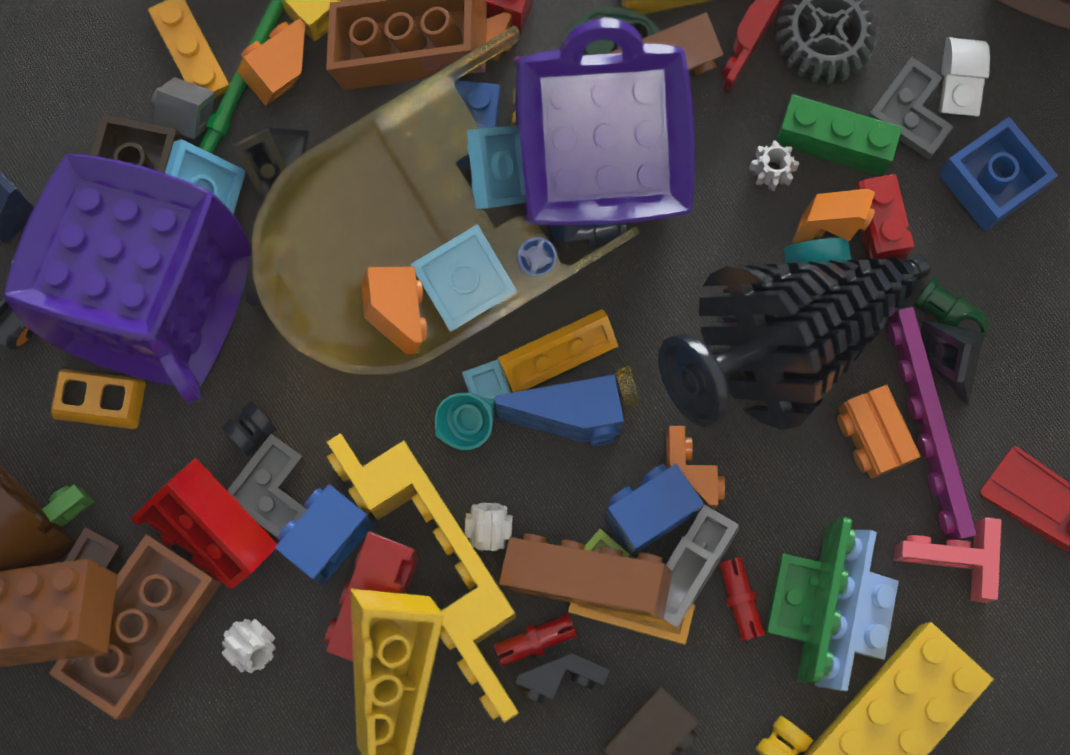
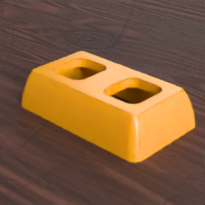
(91, 410)

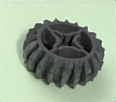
(826, 17)

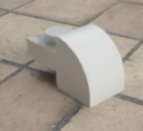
(964, 71)

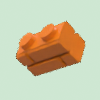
(877, 432)

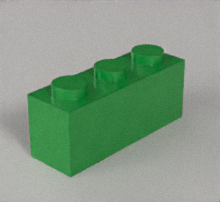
(838, 135)

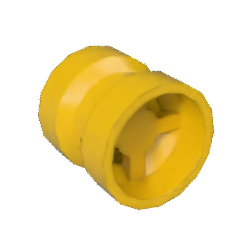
(789, 734)

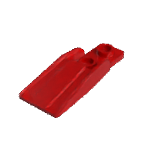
(749, 35)
(1031, 496)

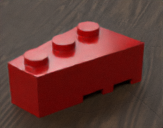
(208, 524)
(380, 568)

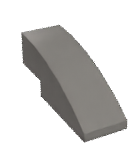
(696, 560)

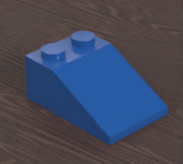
(571, 410)

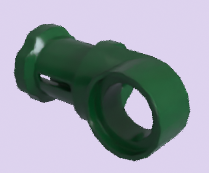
(948, 308)

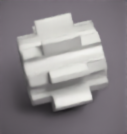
(778, 155)
(488, 526)
(248, 645)

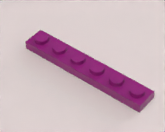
(934, 438)

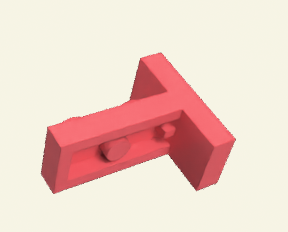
(982, 558)

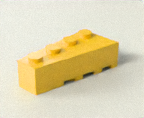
(392, 667)

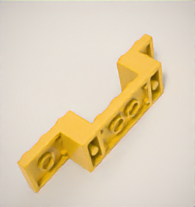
(387, 485)

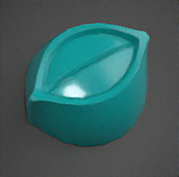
(818, 250)
(464, 420)

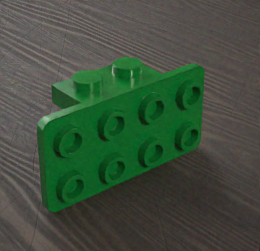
(807, 599)

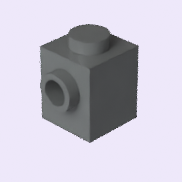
(182, 107)

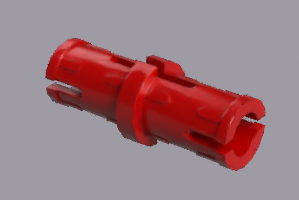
(741, 599)
(535, 640)

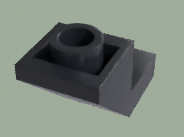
(545, 679)

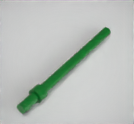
(218, 123)

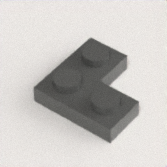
(904, 107)
(261, 484)

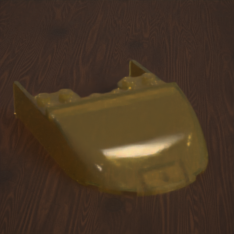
(384, 200)

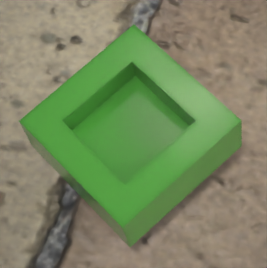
(67, 504)

